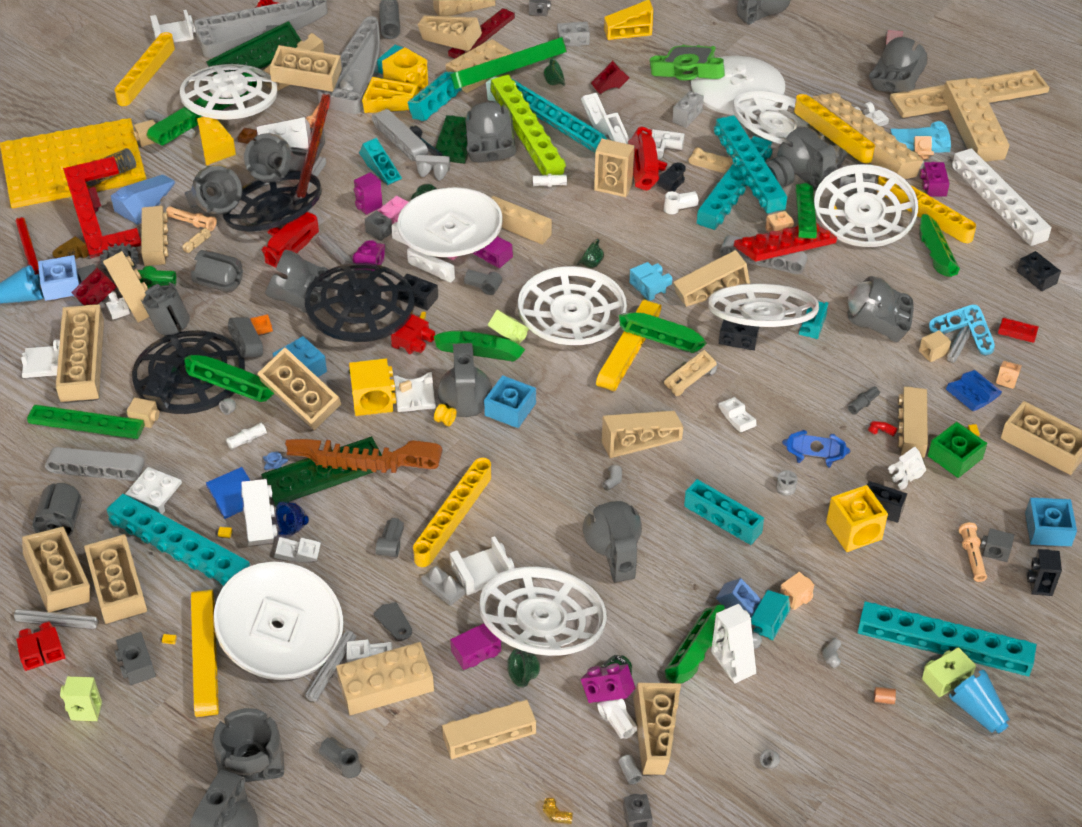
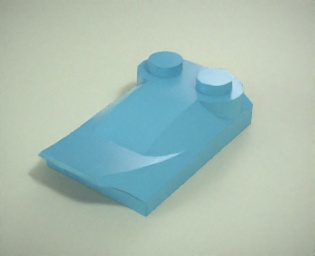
(938, 131)

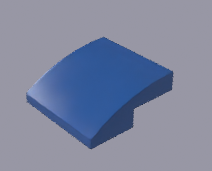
(974, 390)
(227, 492)

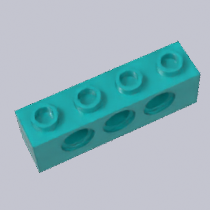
(432, 97)
(724, 512)

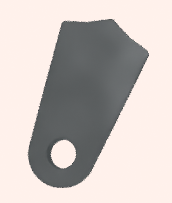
(394, 620)

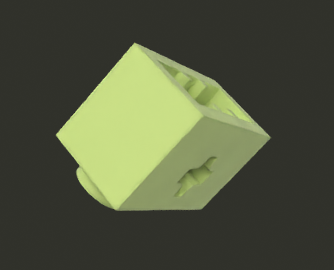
(508, 326)
(948, 671)
(81, 698)

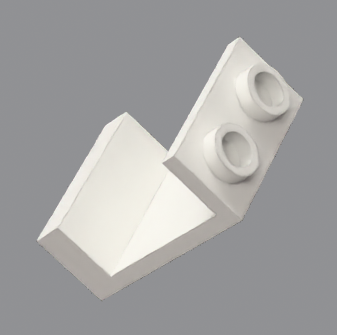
(180, 30)
(479, 568)

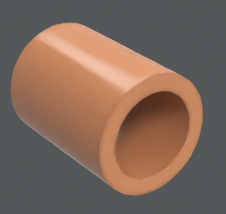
(884, 695)

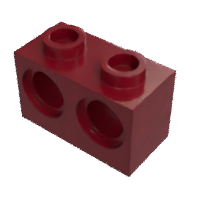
(94, 288)

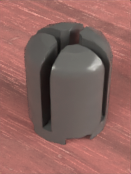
(217, 271)
(165, 309)
(57, 508)

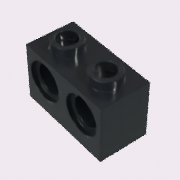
(424, 292)

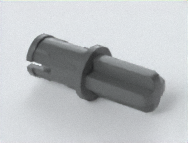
(863, 400)

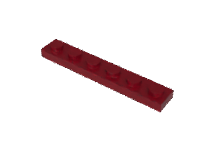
(488, 29)

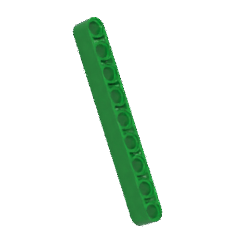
(508, 63)
(184, 119)

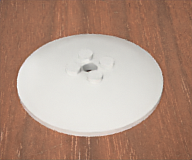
(741, 75)
(449, 222)
(283, 594)

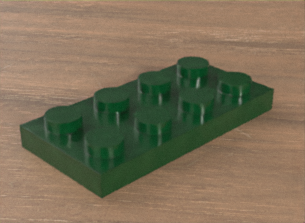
(453, 139)

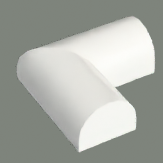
(667, 139)

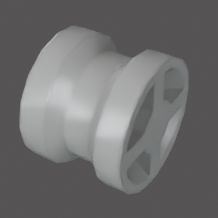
(786, 483)

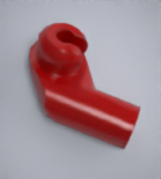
(883, 426)

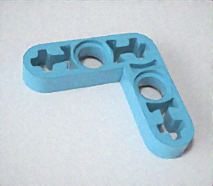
(966, 321)

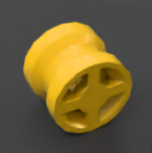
(445, 415)

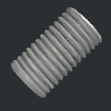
(630, 766)

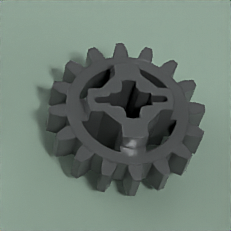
(127, 250)

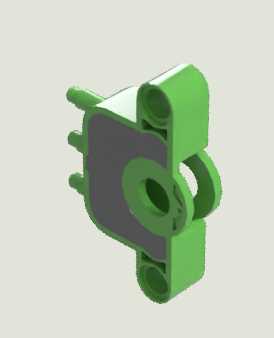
(688, 58)

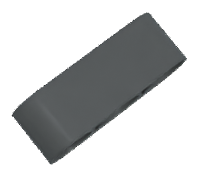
(245, 337)

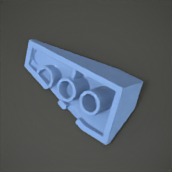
(146, 193)

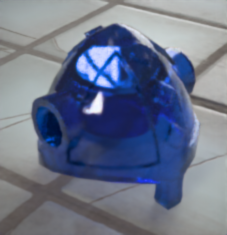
(295, 518)

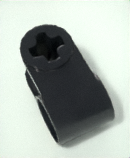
(672, 177)

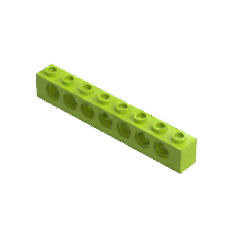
(527, 127)

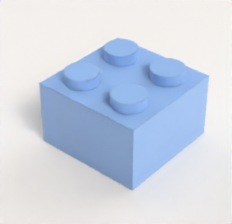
(58, 277)

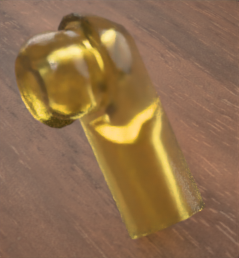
(554, 813)

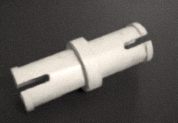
(549, 180)
(246, 436)

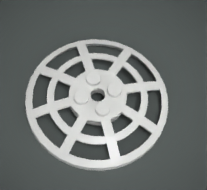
(228, 85)
(775, 122)
(863, 200)
(568, 301)
(763, 311)
(531, 609)

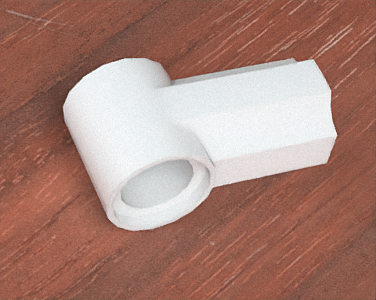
(676, 201)
(617, 715)

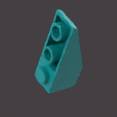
(379, 161)

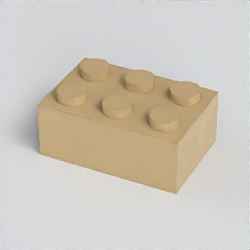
(614, 167)

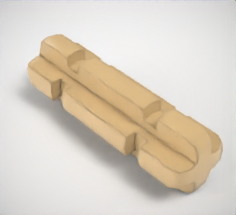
(196, 240)

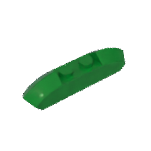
(934, 240)
(662, 331)
(483, 344)
(227, 377)
(693, 648)

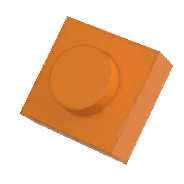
(262, 324)

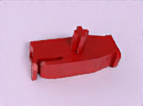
(645, 159)
(292, 237)

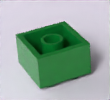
(957, 449)

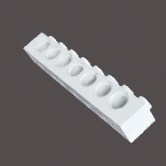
(1001, 197)

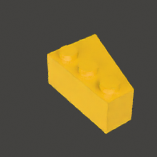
(630, 22)
(388, 95)
(215, 140)

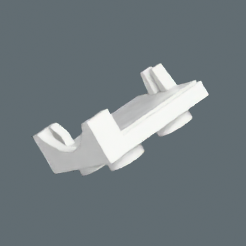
(40, 361)
(417, 398)
(154, 489)

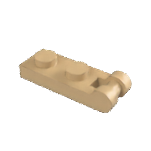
(710, 160)
(690, 372)

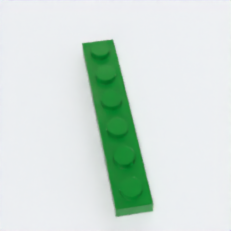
(805, 211)
(86, 421)

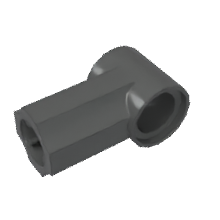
(487, 282)
(390, 541)
(341, 756)

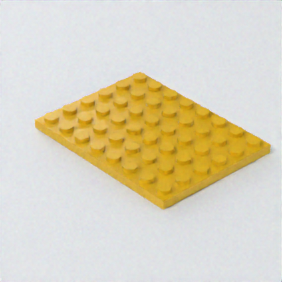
(37, 162)

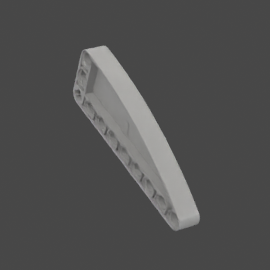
(228, 30)
(360, 63)

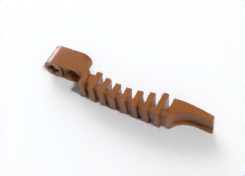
(413, 454)

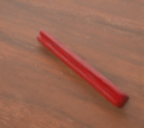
(27, 244)

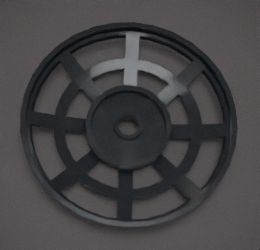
(274, 206)
(368, 301)
(177, 359)

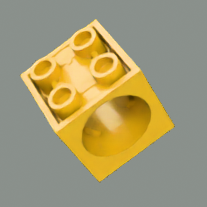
(407, 68)
(372, 387)
(856, 518)

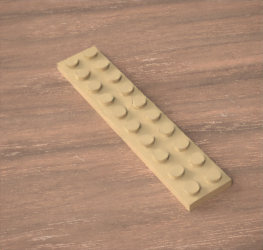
(995, 89)

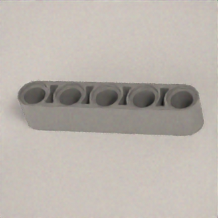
(399, 134)
(790, 263)
(94, 464)

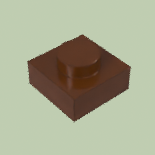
(247, 135)

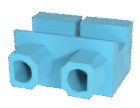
(649, 280)

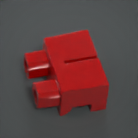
(412, 335)
(30, 644)

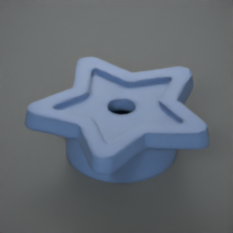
(274, 456)

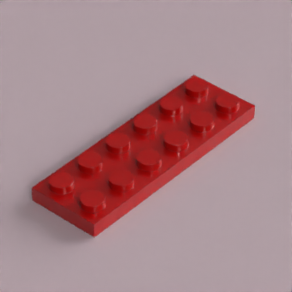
(782, 243)

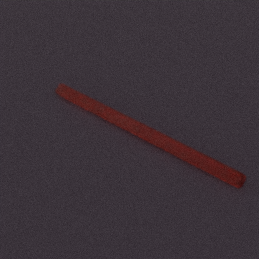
(313, 146)

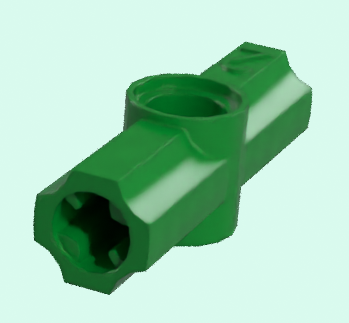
(152, 276)

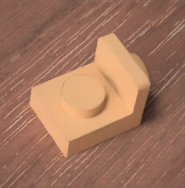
(923, 146)
(1008, 374)

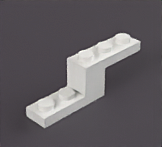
(608, 125)
(426, 262)

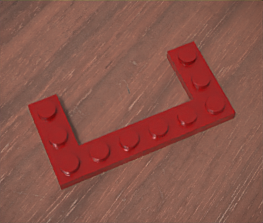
(76, 179)

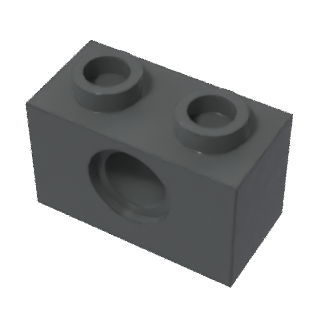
(135, 659)

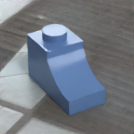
(738, 593)

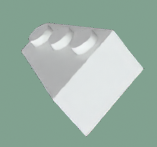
(295, 132)
(258, 512)
(734, 643)

